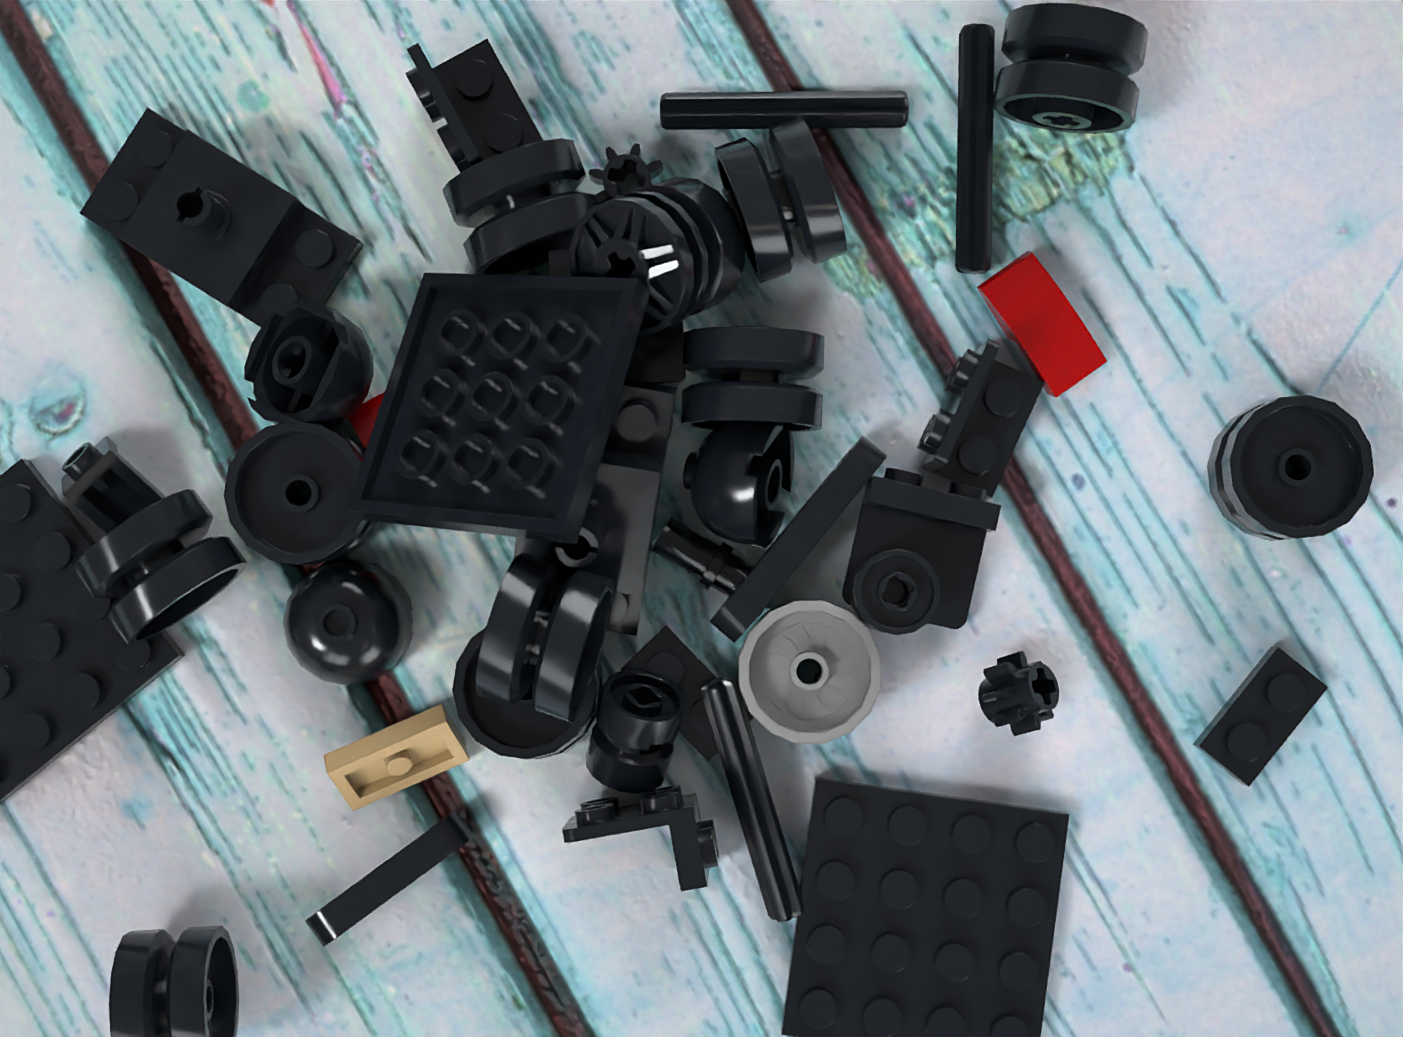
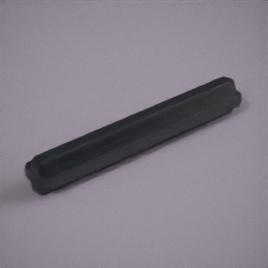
(771, 109)
(975, 149)
(752, 798)

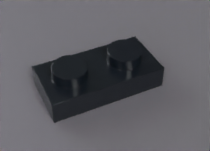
(675, 661)
(1260, 715)

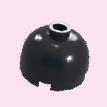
(309, 366)
(739, 480)
(348, 622)

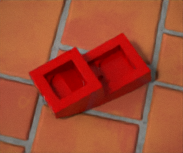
(1042, 324)

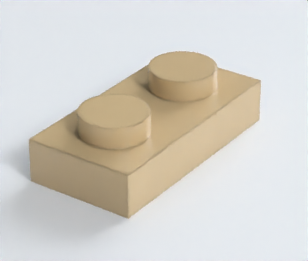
(396, 757)

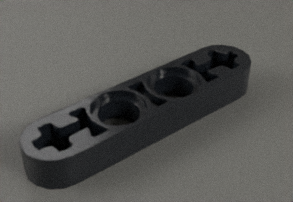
(797, 539)

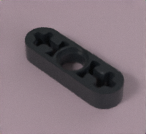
(389, 878)

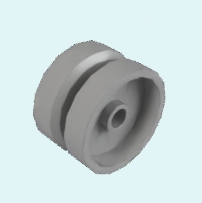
(841, 691)

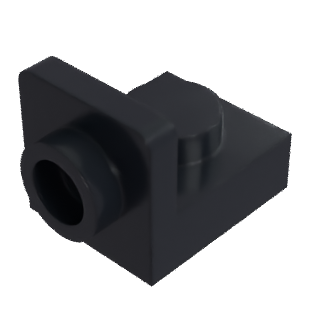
(106, 485)

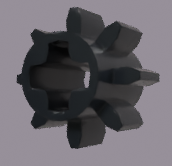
(617, 171)
(1018, 693)

